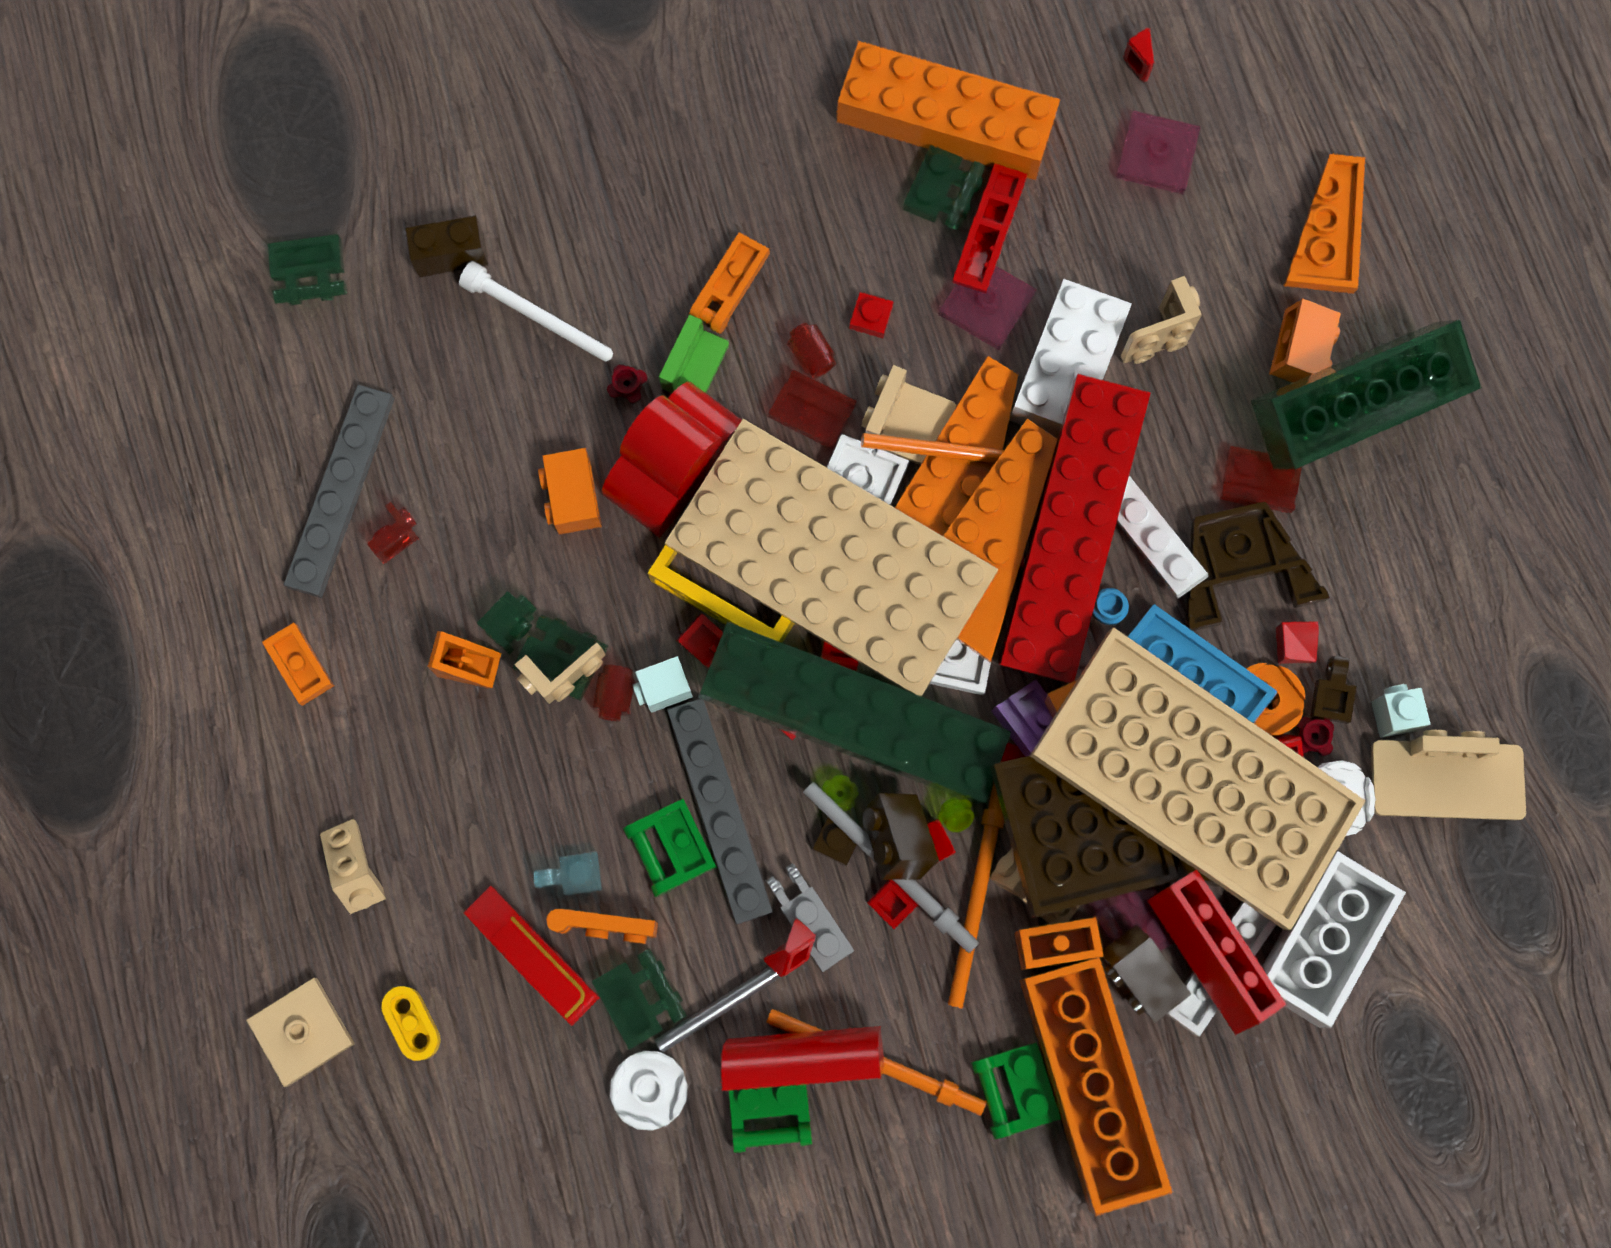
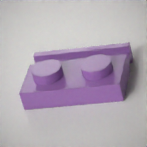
(1025, 716)

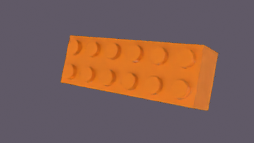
(946, 109)
(1095, 1087)

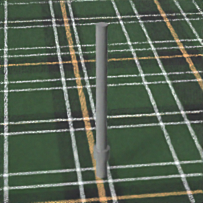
(944, 919)

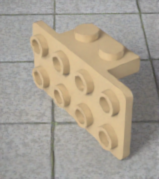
(1449, 777)

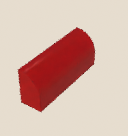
(802, 1058)

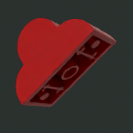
(668, 455)

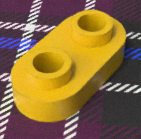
(408, 1025)

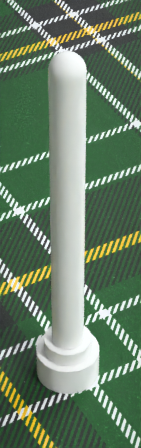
(476, 279)

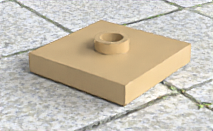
(300, 1032)

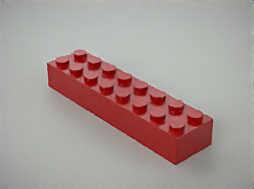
(1074, 528)

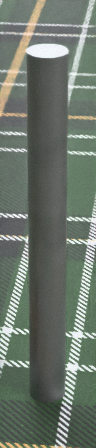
(716, 1009)

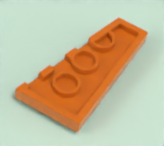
(1331, 236)

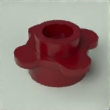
(626, 373)
(1323, 729)

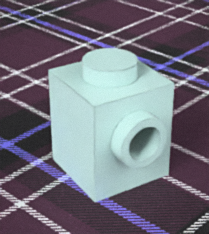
(662, 685)
(1400, 711)

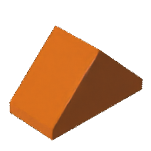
(463, 661)

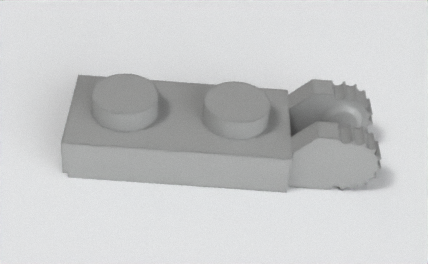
(829, 943)

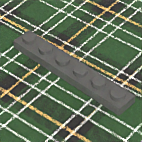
(339, 491)
(720, 811)

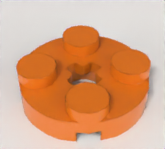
(1288, 702)

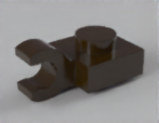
(1333, 697)

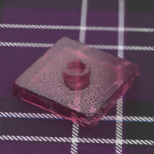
(1158, 152)
(989, 314)

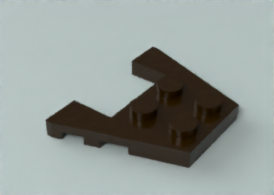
(1242, 547)

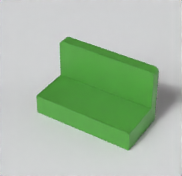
(693, 357)

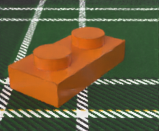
(298, 664)

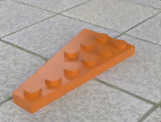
(979, 420)
(998, 525)

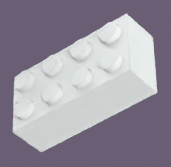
(1074, 342)
(1331, 940)

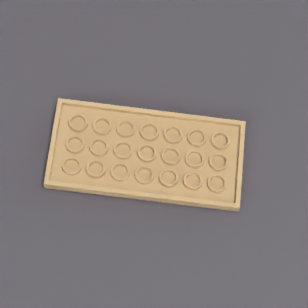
(831, 558)
(1198, 779)

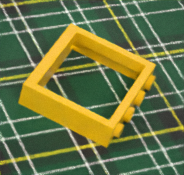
(708, 602)

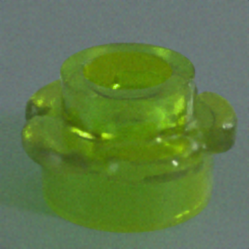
(849, 790)
(956, 814)

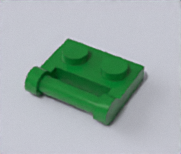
(681, 842)
(1027, 1085)
(769, 1103)

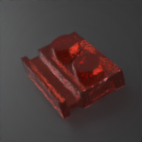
(812, 409)
(1252, 480)

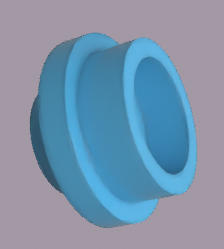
(1110, 606)

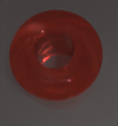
(811, 350)
(613, 692)

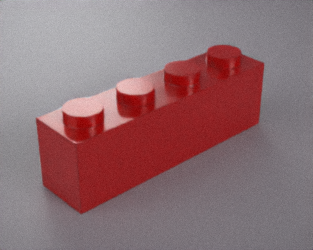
(1217, 953)

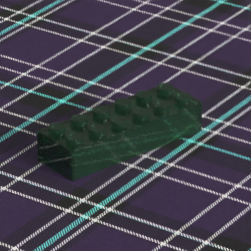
(1366, 394)

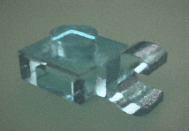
(577, 874)

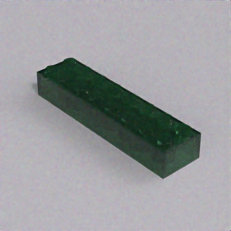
(854, 714)

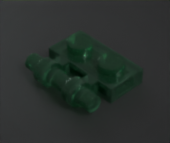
(933, 184)
(305, 259)
(554, 661)
(628, 1004)

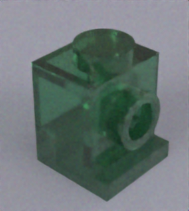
(508, 620)

